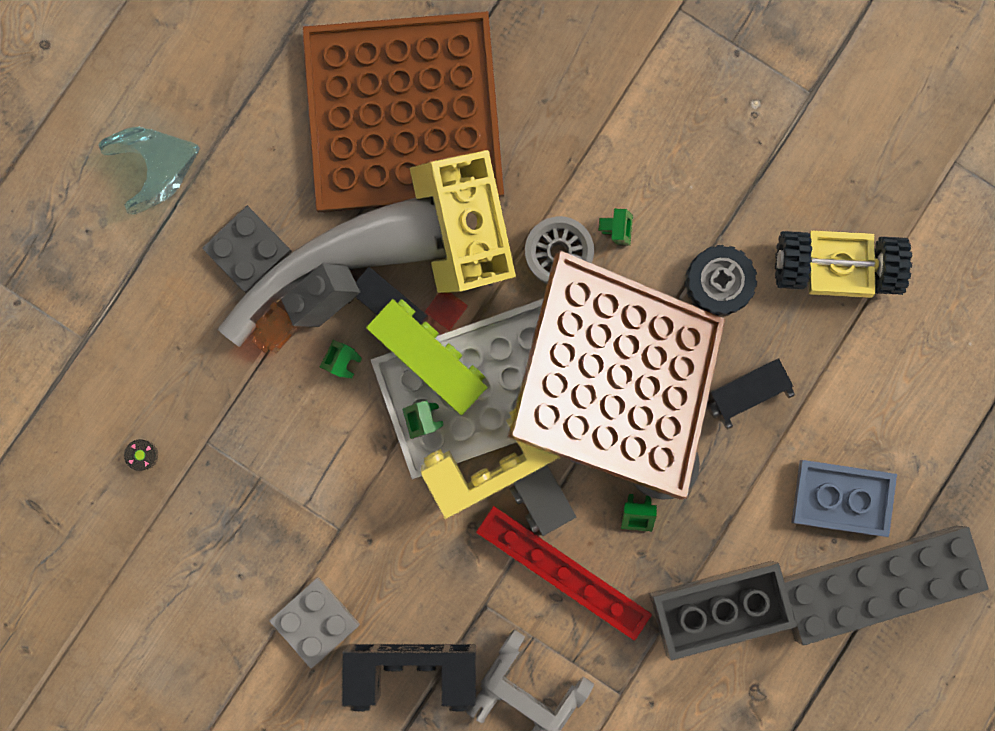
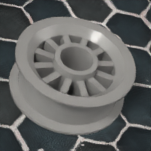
(553, 225)

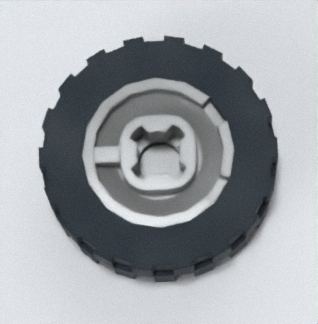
(721, 280)

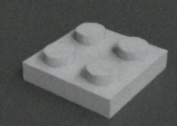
(314, 622)

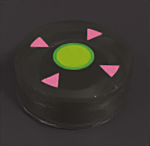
(141, 455)

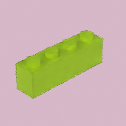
(427, 357)

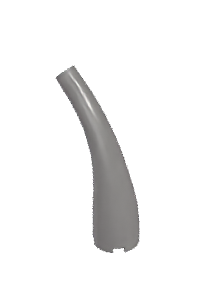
(381, 237)

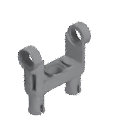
(498, 687)

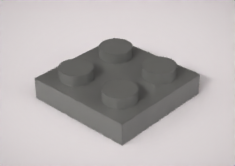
(246, 249)

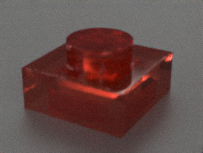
(446, 310)

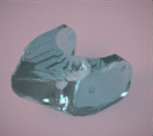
(166, 162)

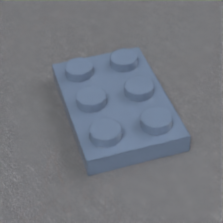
(844, 498)

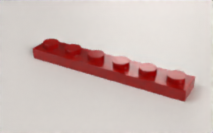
(564, 573)

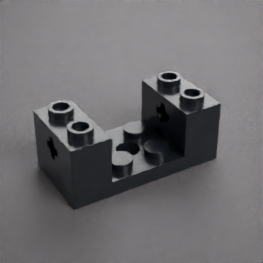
(363, 671)

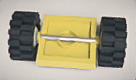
(843, 263)

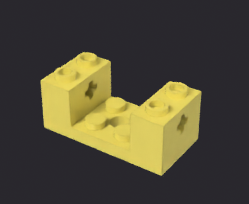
(462, 187)
(454, 493)

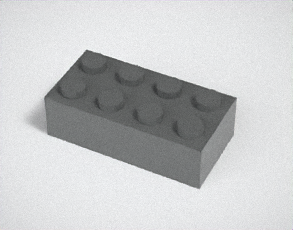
(722, 610)

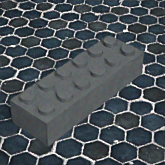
(884, 584)

